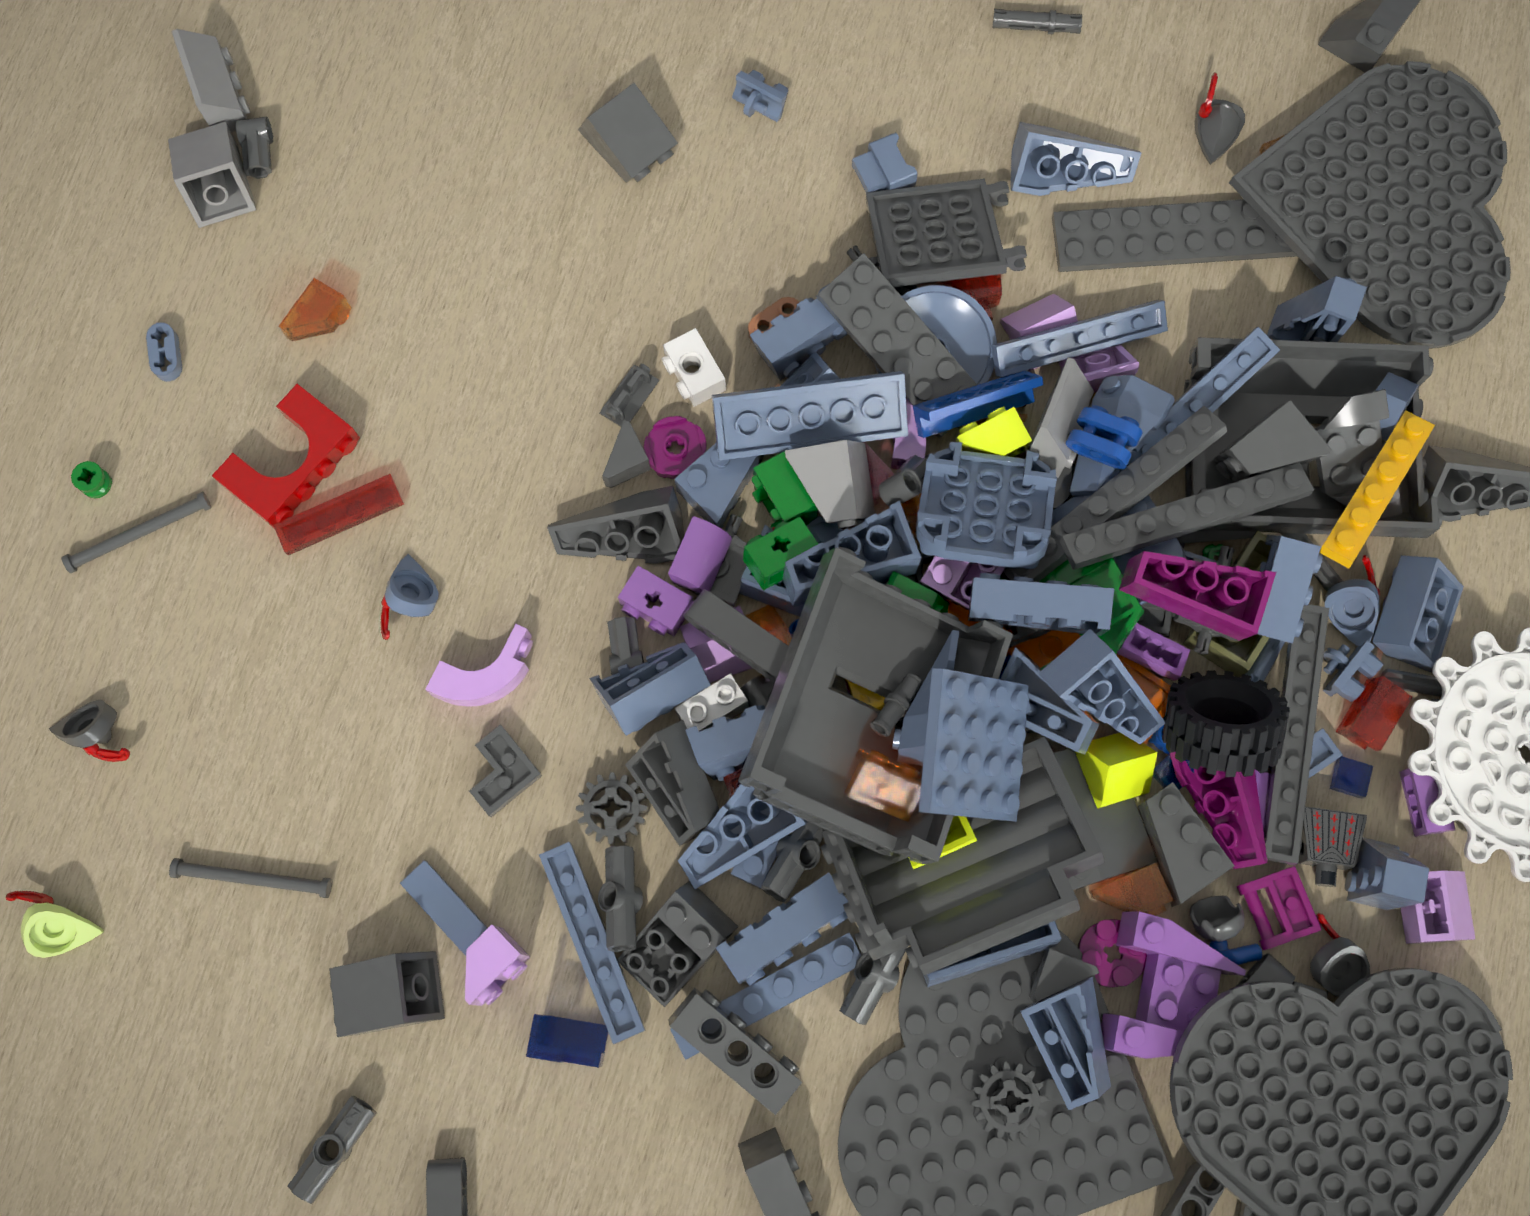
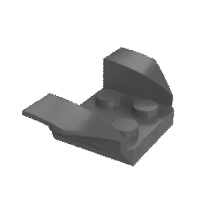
(1355, 444)

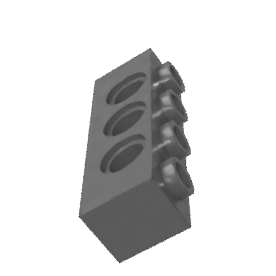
(770, 1090)

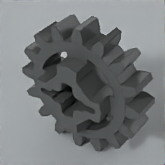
(627, 808)
(1010, 1117)

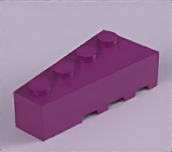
(1203, 592)

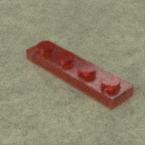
(338, 514)

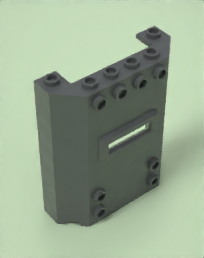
(1318, 382)
(814, 731)

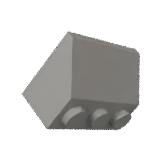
(211, 78)
(1060, 417)

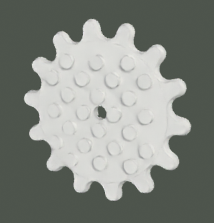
(1476, 749)

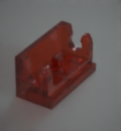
(1374, 714)

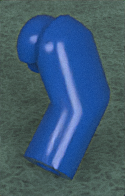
(1238, 955)

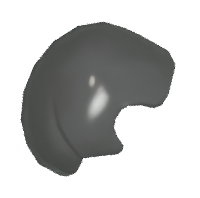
(1217, 918)

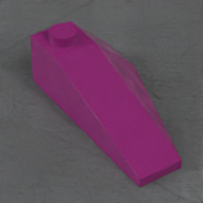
(1230, 809)

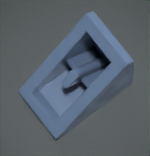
(1399, 394)

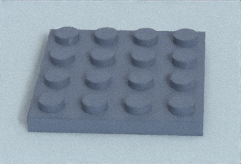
(973, 746)

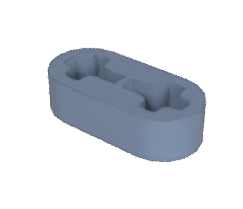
(157, 352)

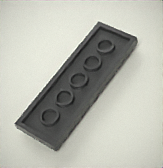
(892, 333)

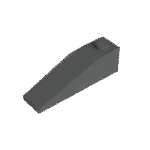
(633, 527)

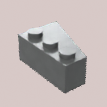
(1182, 843)
(773, 1176)

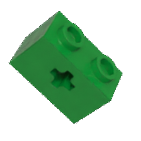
(768, 565)

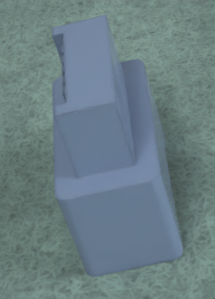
(884, 166)

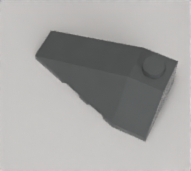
(1367, 31)
(1474, 483)

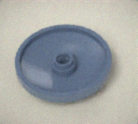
(959, 325)

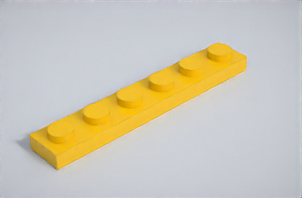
(1376, 489)

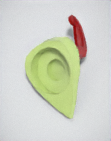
(51, 928)

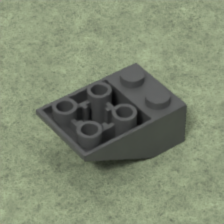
(677, 943)

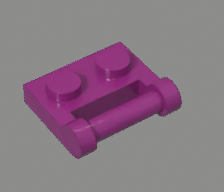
(1289, 904)

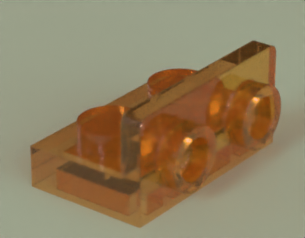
(885, 785)

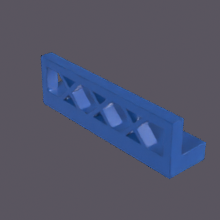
(975, 403)

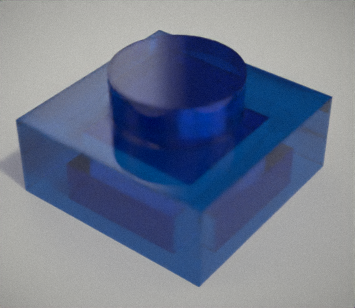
(1351, 777)

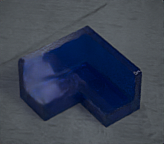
(567, 1040)

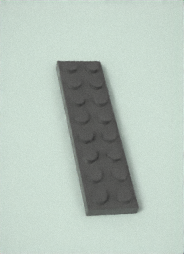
(1163, 236)

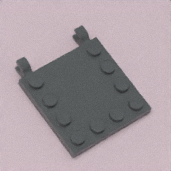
(940, 232)

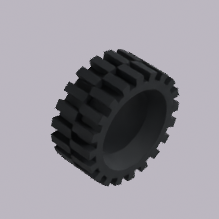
(1225, 723)

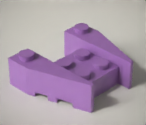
(1176, 984)

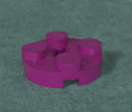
(660, 438)
(1120, 971)

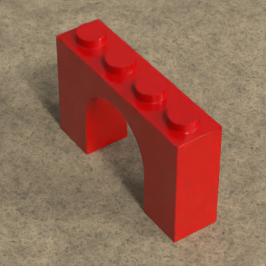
(279, 496)

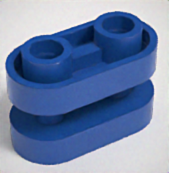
(1099, 422)

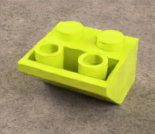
(1000, 434)

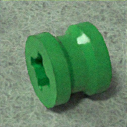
(99, 483)

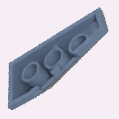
(1059, 160)
(1121, 397)
(735, 834)

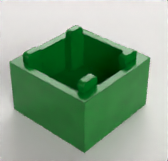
(782, 491)

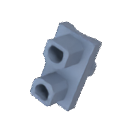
(759, 96)
(1343, 682)

